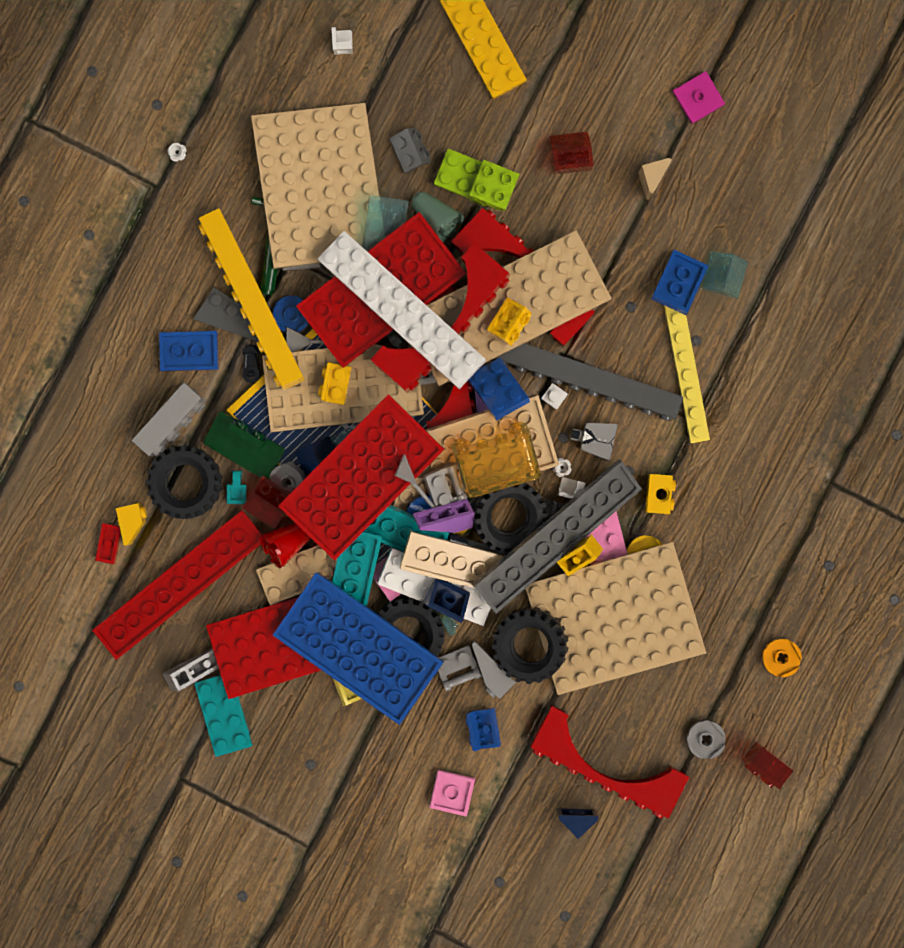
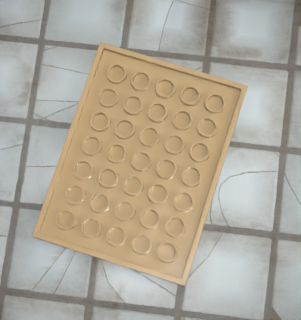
(314, 179)
(620, 617)

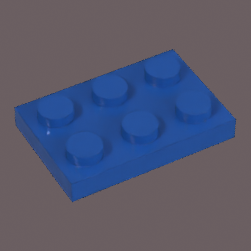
(679, 282)
(188, 351)
(498, 389)

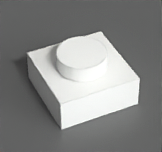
(554, 396)

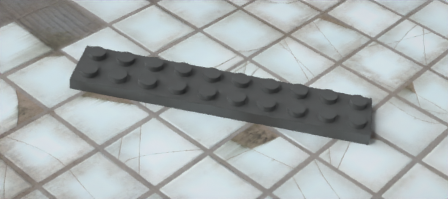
(557, 536)

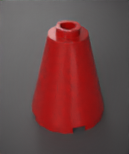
(283, 543)

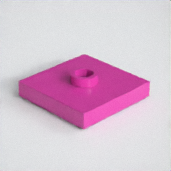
(698, 97)

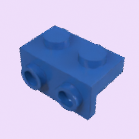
(483, 729)

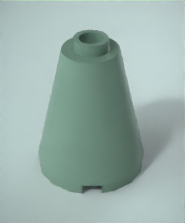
(438, 215)

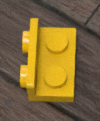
(509, 321)
(335, 383)

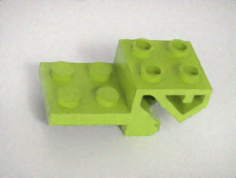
(476, 180)

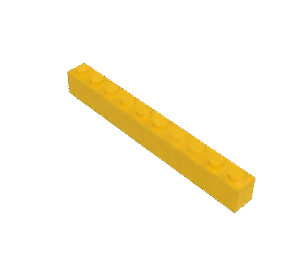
(252, 301)

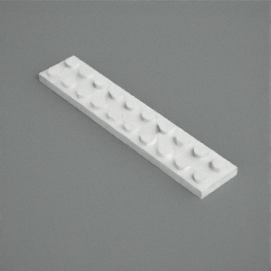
(402, 310)

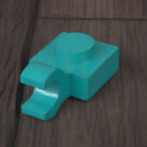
(236, 492)

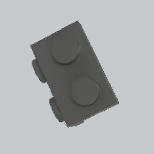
(410, 149)

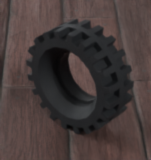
(158, 482)
(503, 540)
(427, 616)
(511, 661)

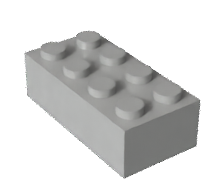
(169, 420)

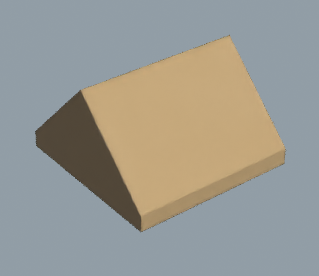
(651, 174)

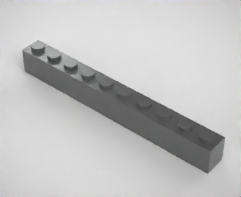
(594, 381)

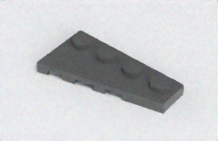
(225, 314)

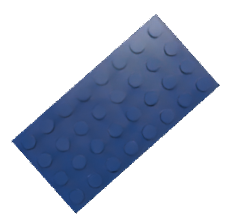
(358, 648)

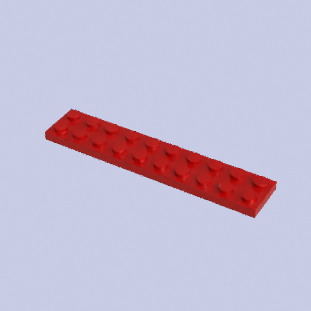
(179, 585)

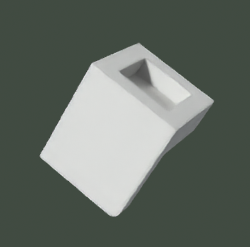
(342, 41)
(570, 488)

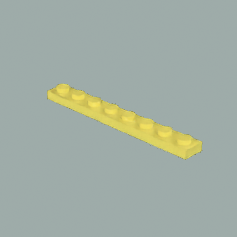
(687, 376)

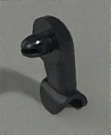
(251, 367)

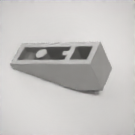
(191, 670)
(493, 677)

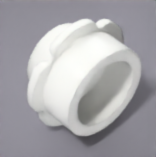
(177, 147)
(561, 472)

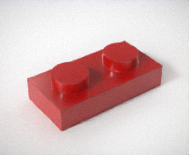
(108, 543)

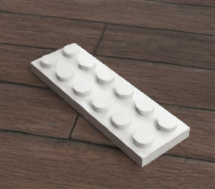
(418, 585)

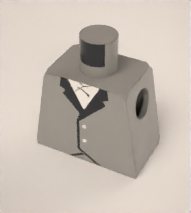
(596, 439)

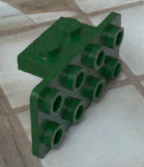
(243, 445)

